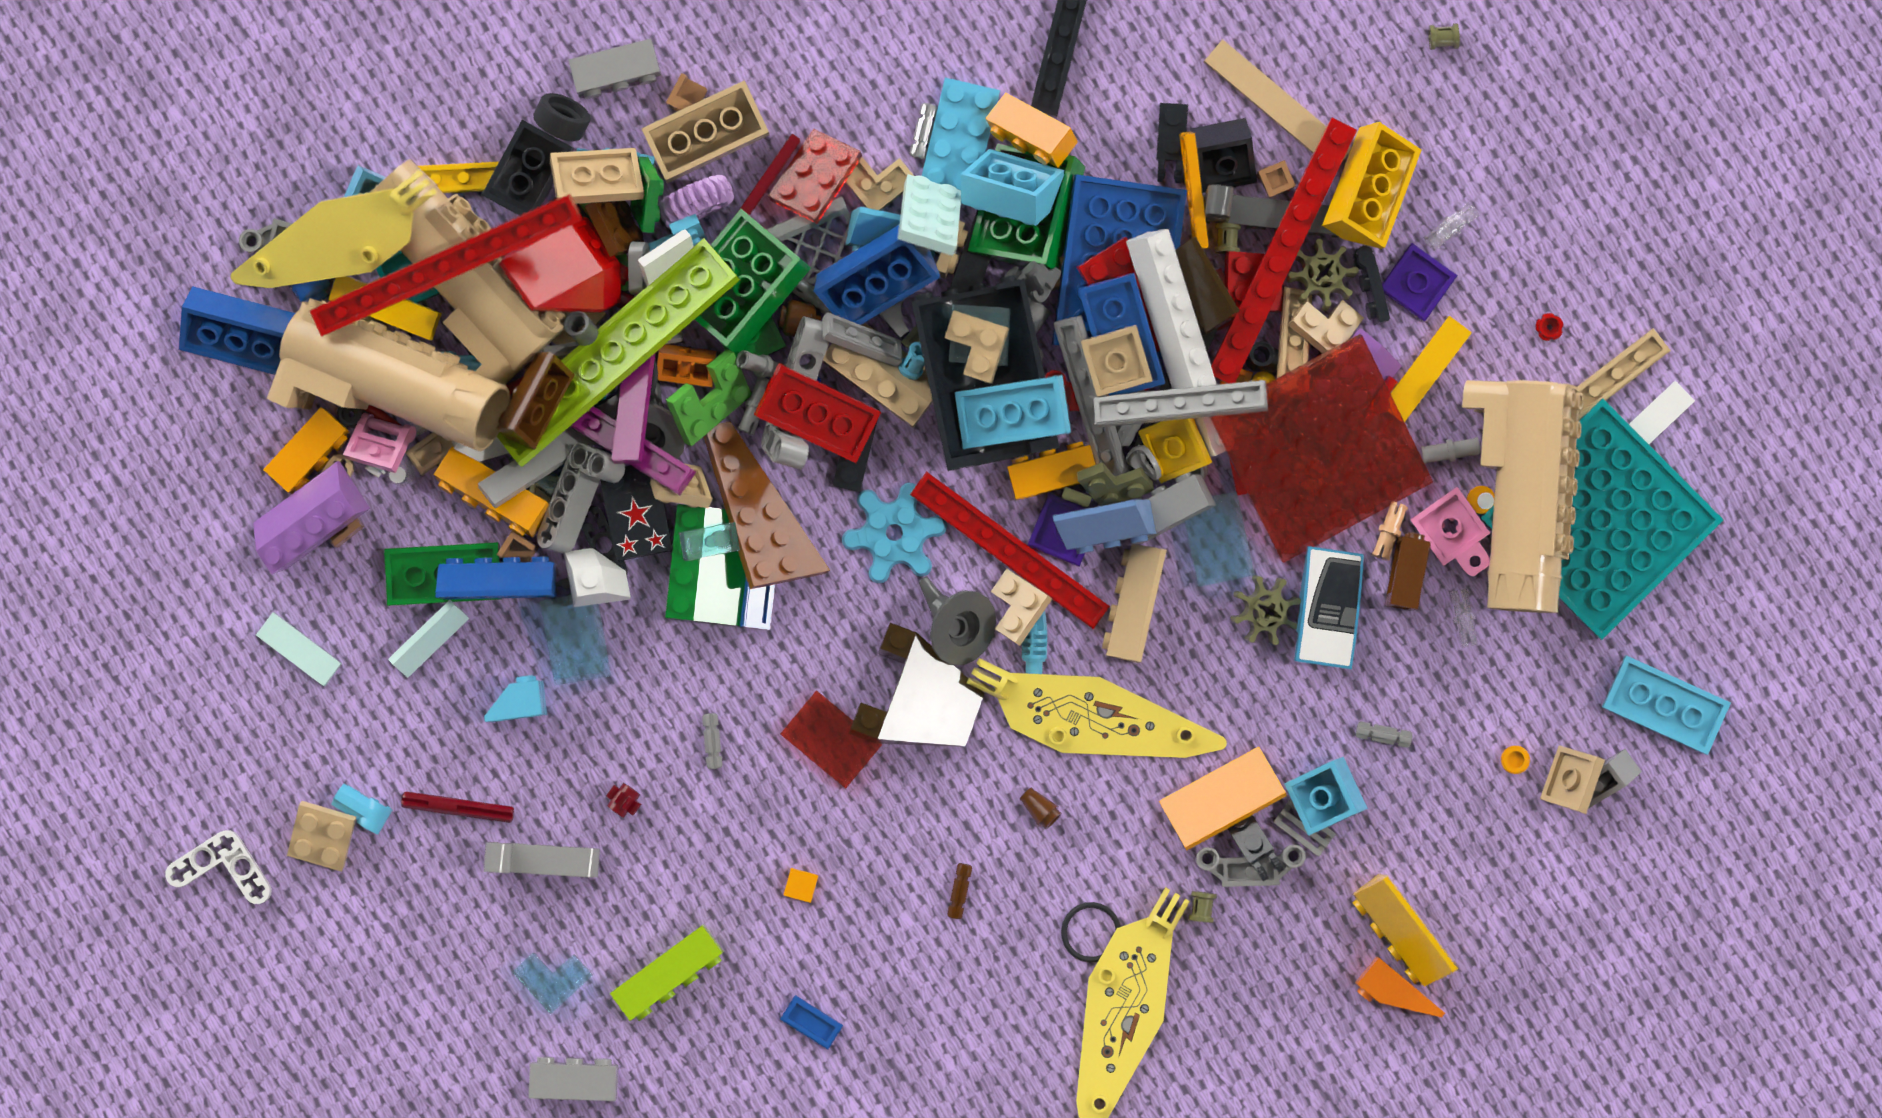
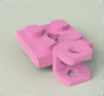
(1464, 542)

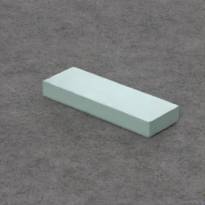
(428, 638)
(298, 649)

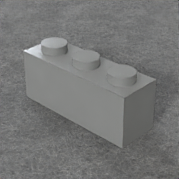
(615, 68)
(1179, 502)
(573, 1079)

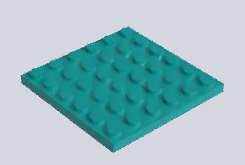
(1629, 524)

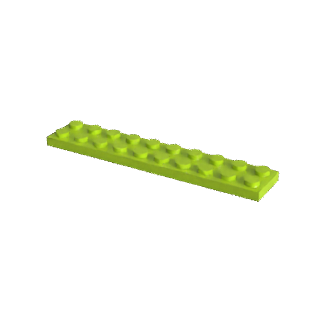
(634, 337)

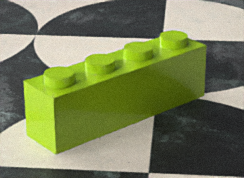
(666, 973)

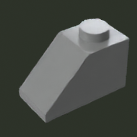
(1615, 775)

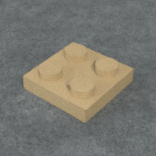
(1116, 360)
(1572, 779)
(321, 836)

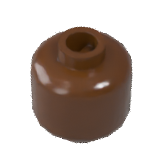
(793, 313)

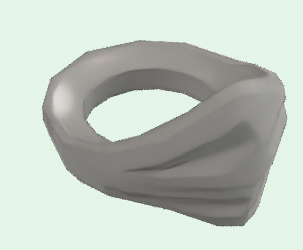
(1137, 459)

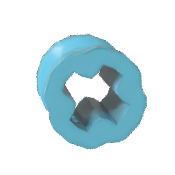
(915, 362)

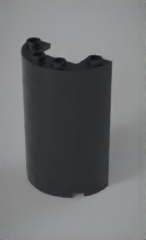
(947, 377)

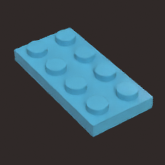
(959, 131)
(1012, 412)
(1666, 705)

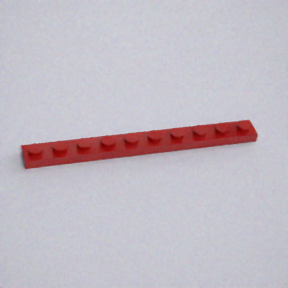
(1282, 250)
(446, 265)

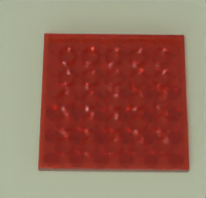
(1323, 449)

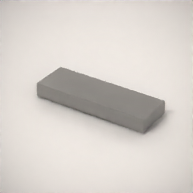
(861, 339)

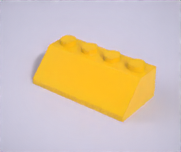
(1372, 186)

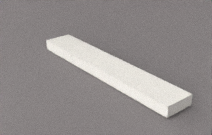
(1662, 412)

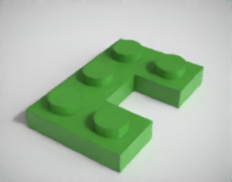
(698, 417)

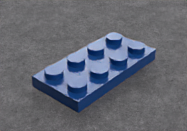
(1119, 305)

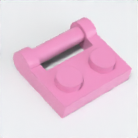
(377, 450)

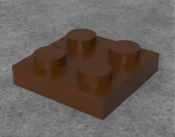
(614, 225)

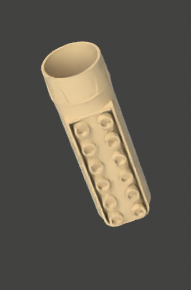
(488, 308)
(389, 371)
(1532, 447)

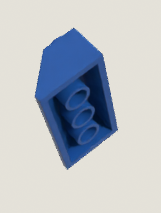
(875, 277)
(232, 330)
(496, 580)

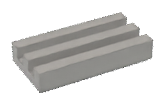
(1323, 842)

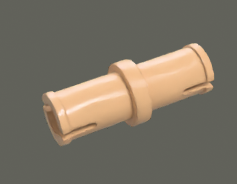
(1389, 531)

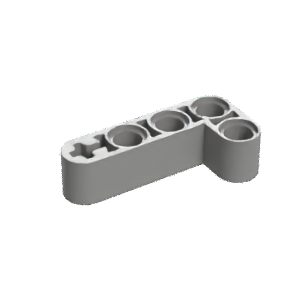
(574, 495)
(541, 859)

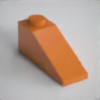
(1390, 988)

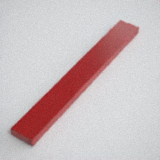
(1009, 550)

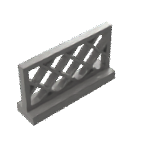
(799, 224)

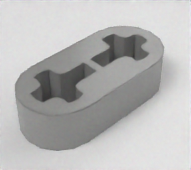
(635, 276)

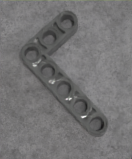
(1254, 212)

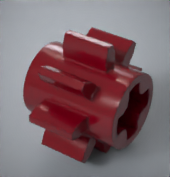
(623, 800)

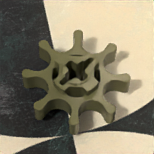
(1329, 283)
(1256, 616)

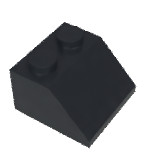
(1225, 154)

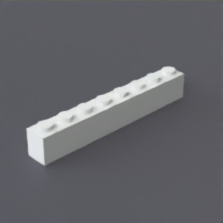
(1174, 320)

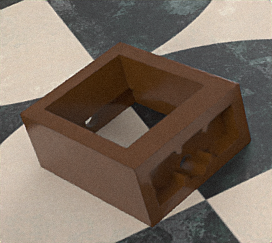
(1407, 572)

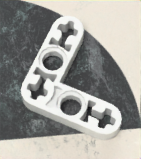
(229, 859)

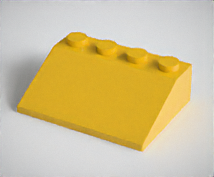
(1403, 930)

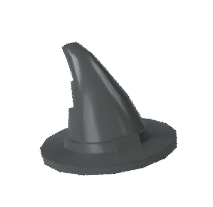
(661, 427)
(960, 623)

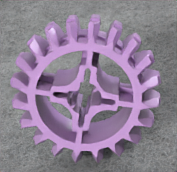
(698, 198)

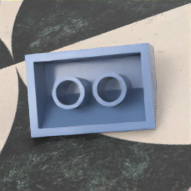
(1106, 525)

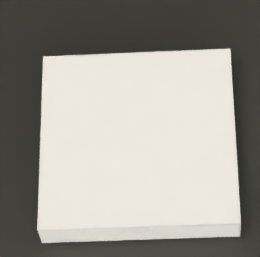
(664, 256)

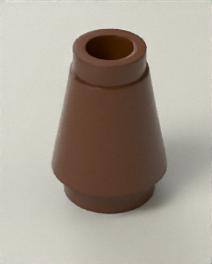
(1040, 808)

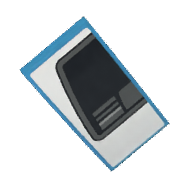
(1329, 607)

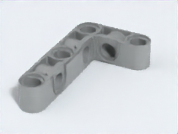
(778, 443)

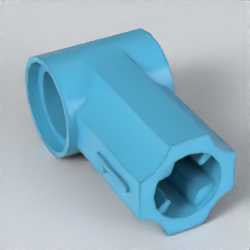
(367, 810)

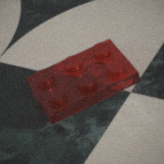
(815, 176)
(822, 735)

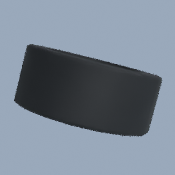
(561, 117)

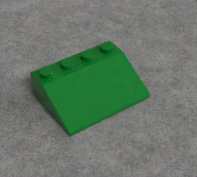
(1023, 243)
(766, 276)
(704, 587)

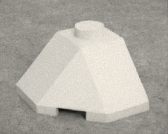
(595, 578)

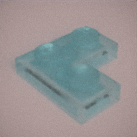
(549, 987)

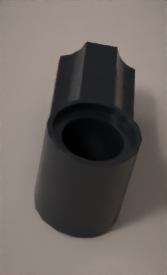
(1271, 355)

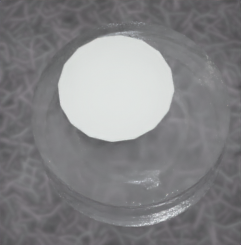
(404, 475)

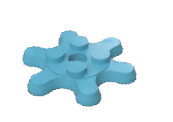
(888, 552)

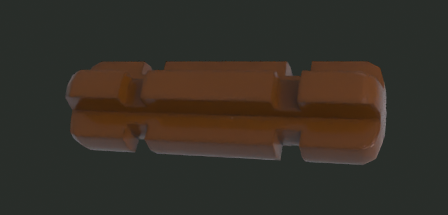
(959, 891)

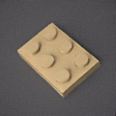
(597, 175)

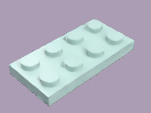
(930, 214)

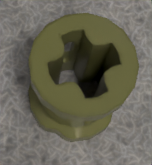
(1444, 36)
(1227, 237)
(1202, 906)

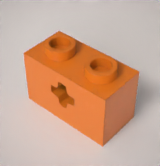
(685, 365)

